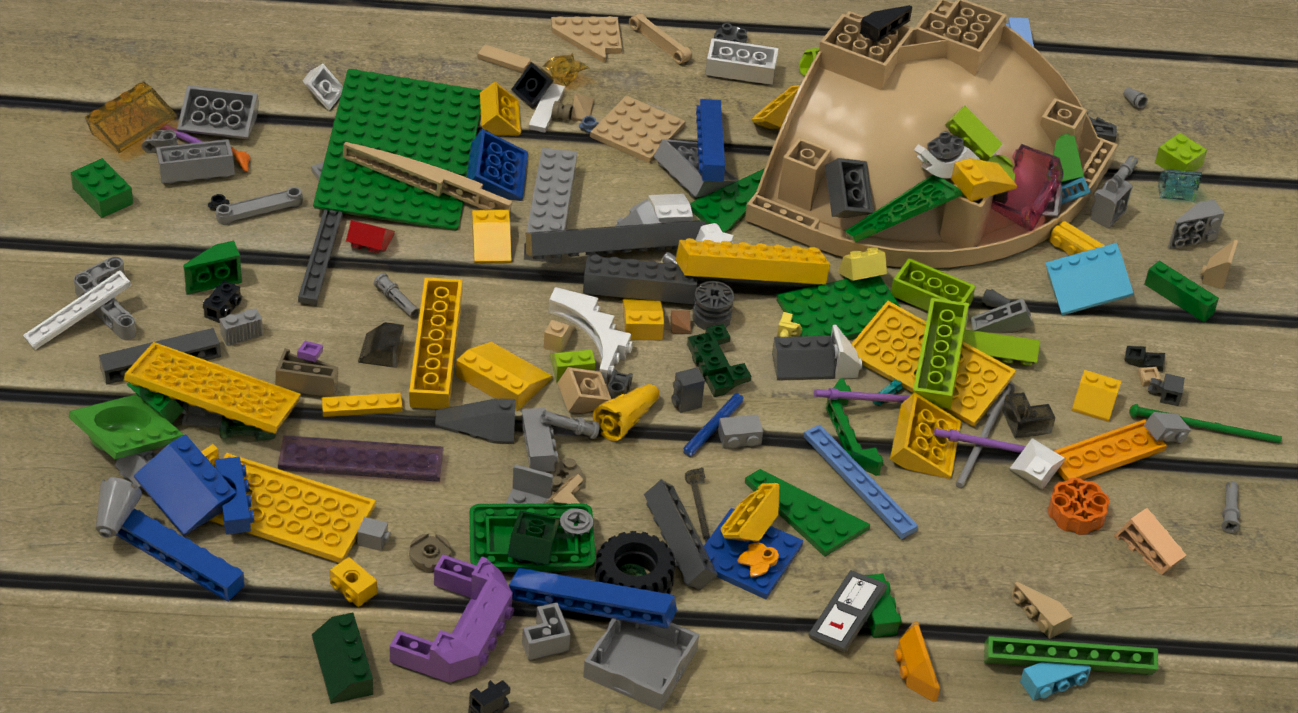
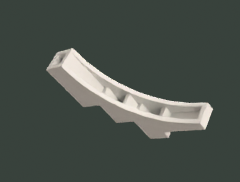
(586, 314)

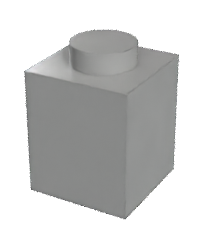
(373, 534)

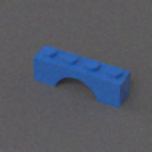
(236, 512)

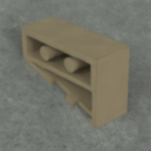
(306, 376)

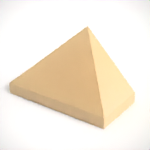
(581, 107)

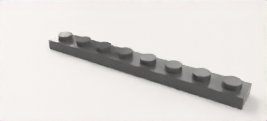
(320, 257)

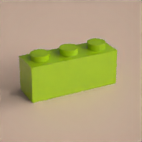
(974, 133)

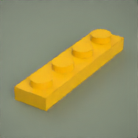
(361, 404)

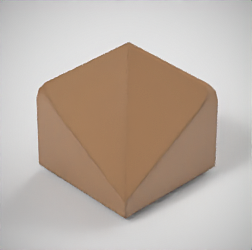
(680, 321)

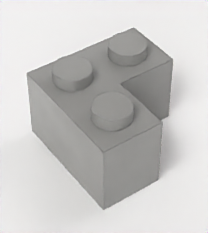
(549, 635)

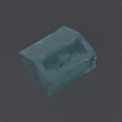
(1179, 184)

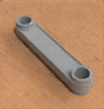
(289, 198)

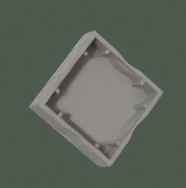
(641, 660)

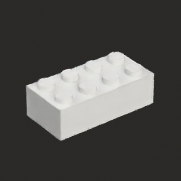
(741, 61)

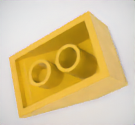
(981, 178)
(491, 236)
(643, 319)

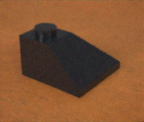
(532, 84)

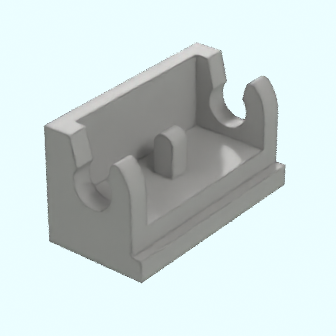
(200, 417)

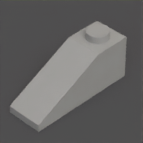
(1005, 318)

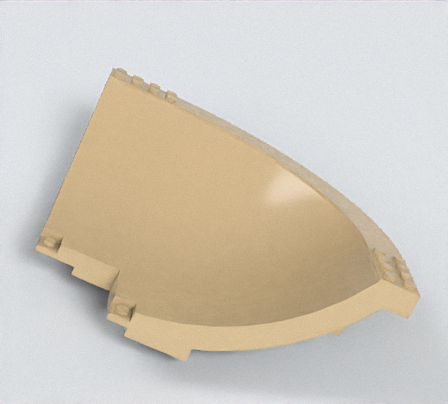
(900, 93)

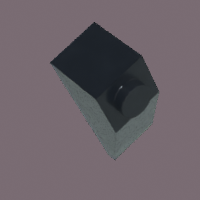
(884, 22)

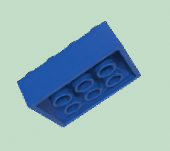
(498, 165)
(185, 485)

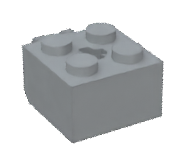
(1111, 201)

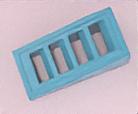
(1073, 195)

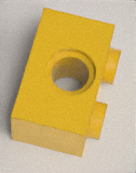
(353, 582)

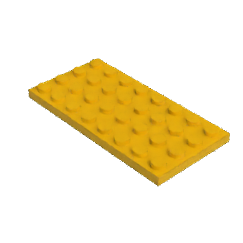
(893, 349)
(212, 387)
(302, 511)

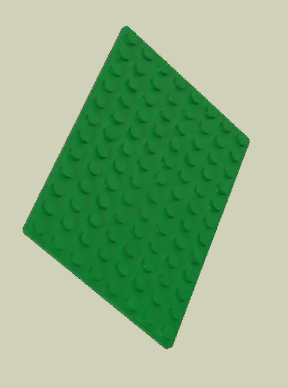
(403, 118)

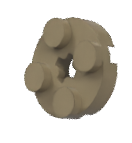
(567, 468)
(423, 543)

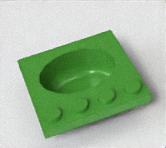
(125, 426)

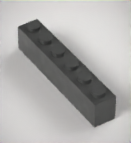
(200, 344)
(680, 535)

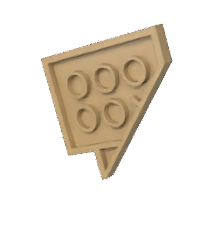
(589, 34)

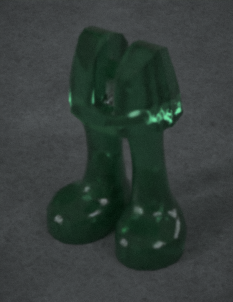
(233, 427)

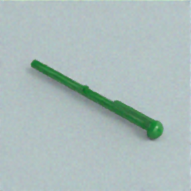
(1145, 412)

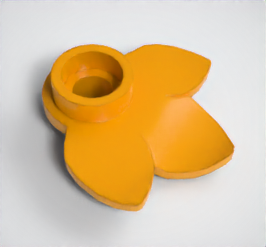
(759, 558)

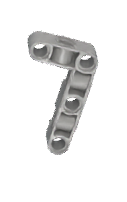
(111, 312)

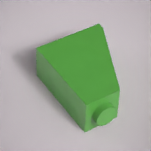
(1067, 151)

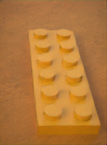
(1108, 451)

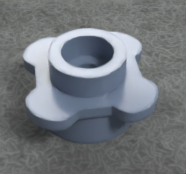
(588, 123)

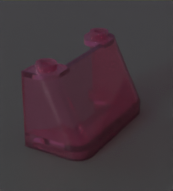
(1036, 181)

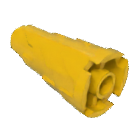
(624, 411)

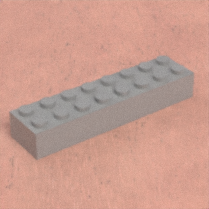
(552, 194)

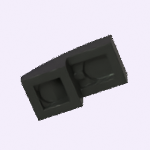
(1139, 357)

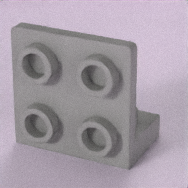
(530, 486)

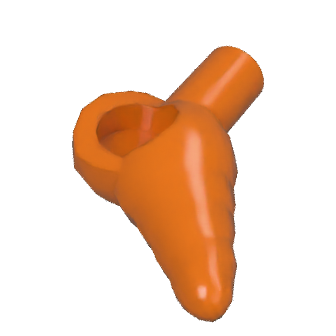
(241, 158)

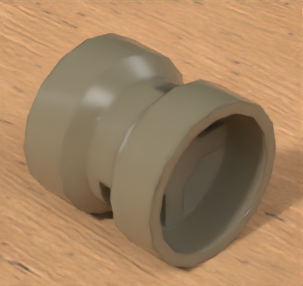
(562, 111)

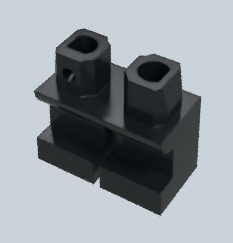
(491, 699)

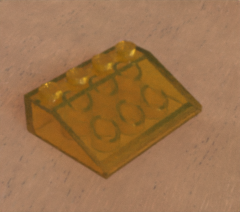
(130, 117)

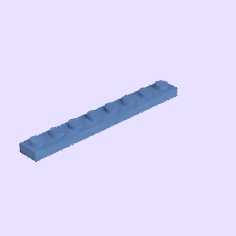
(861, 481)

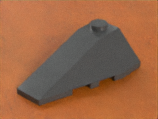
(487, 419)

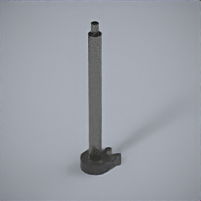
(694, 477)

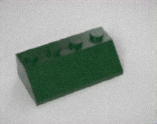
(343, 659)

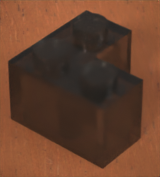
(1027, 419)

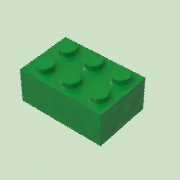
(102, 188)

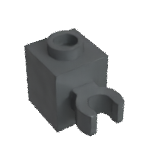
(1170, 389)

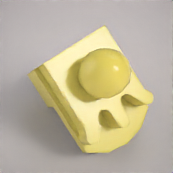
(788, 328)

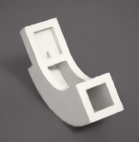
(941, 167)

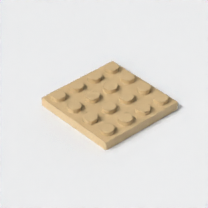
(637, 128)

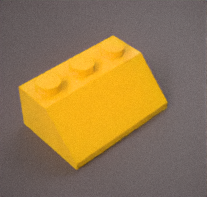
(499, 111)

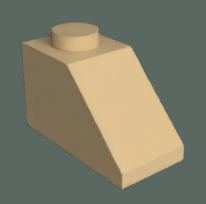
(557, 335)

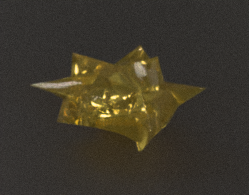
(564, 68)

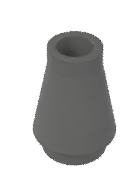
(994, 299)

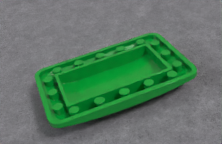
(492, 530)

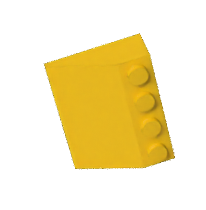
(501, 373)
(914, 438)

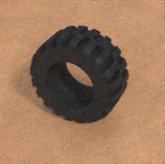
(640, 550)

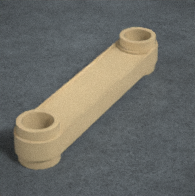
(660, 38)

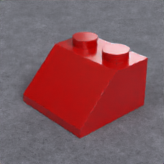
(368, 235)

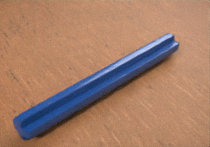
(713, 424)

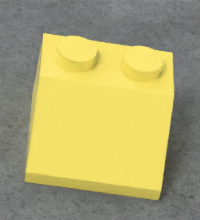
(863, 264)

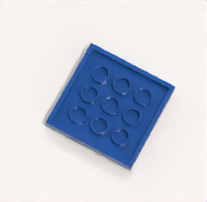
(725, 555)

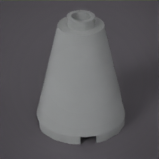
(115, 505)

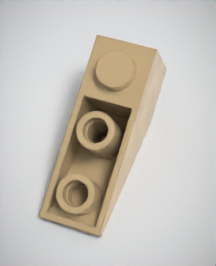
(1046, 612)

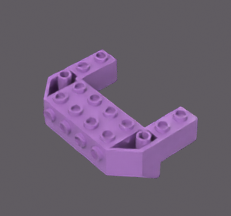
(476, 633)

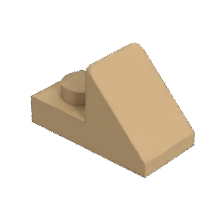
(565, 493)

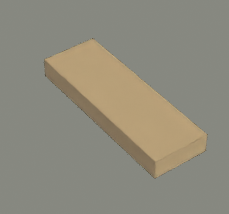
(503, 58)

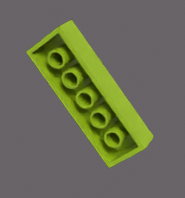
(941, 351)

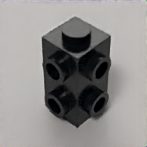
(222, 301)

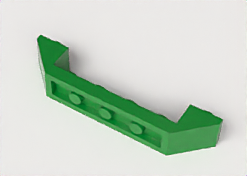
(866, 458)

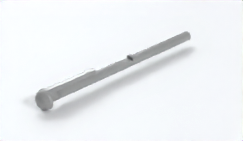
(993, 413)

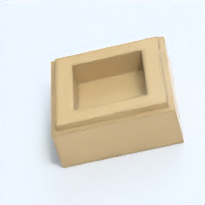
(1146, 374)

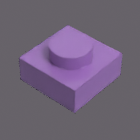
(310, 351)

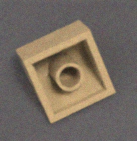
(583, 390)

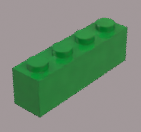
(1181, 291)

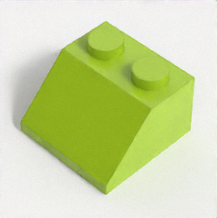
(574, 359)

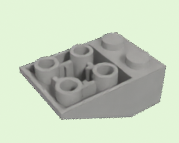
(1197, 225)

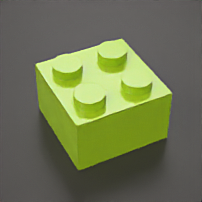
(1180, 154)

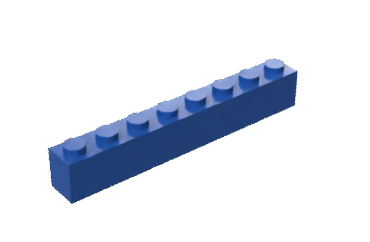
(710, 140)
(182, 555)
(594, 597)

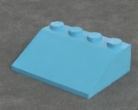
(1089, 279)

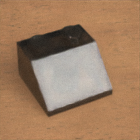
(383, 345)

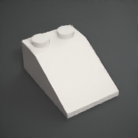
(671, 207)

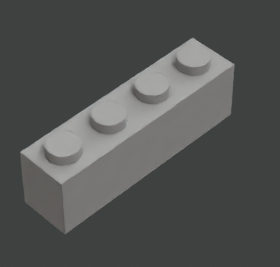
(539, 441)

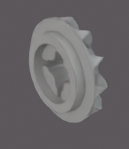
(570, 517)

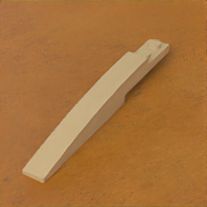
(425, 177)

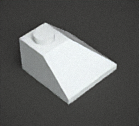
(324, 85)
(845, 356)
(1037, 464)

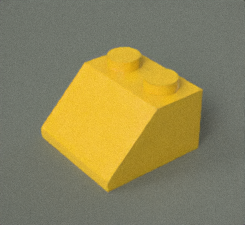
(1096, 395)

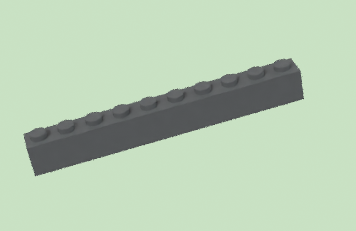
(610, 239)

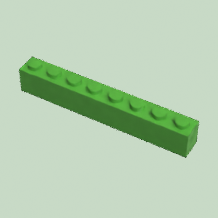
(1097, 656)

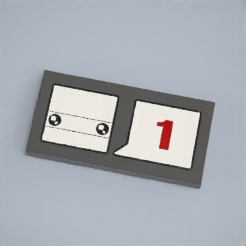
(847, 611)

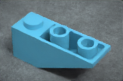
(1048, 678)

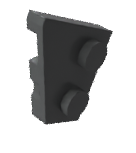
(1104, 129)

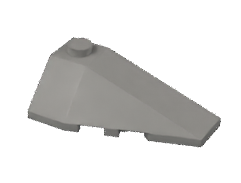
(639, 214)

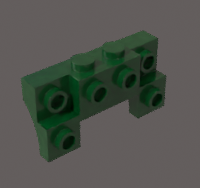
(713, 363)

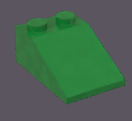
(212, 267)

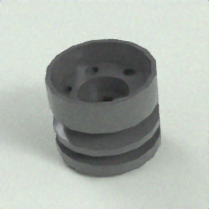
(712, 304)

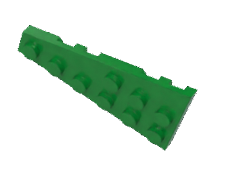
(917, 200)
(728, 203)
(811, 517)

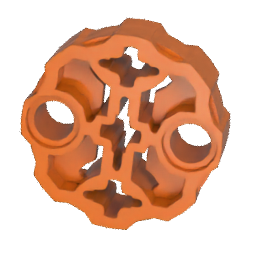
(1078, 506)

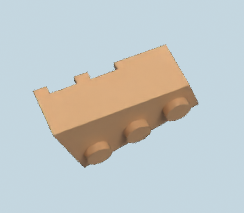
(1152, 541)

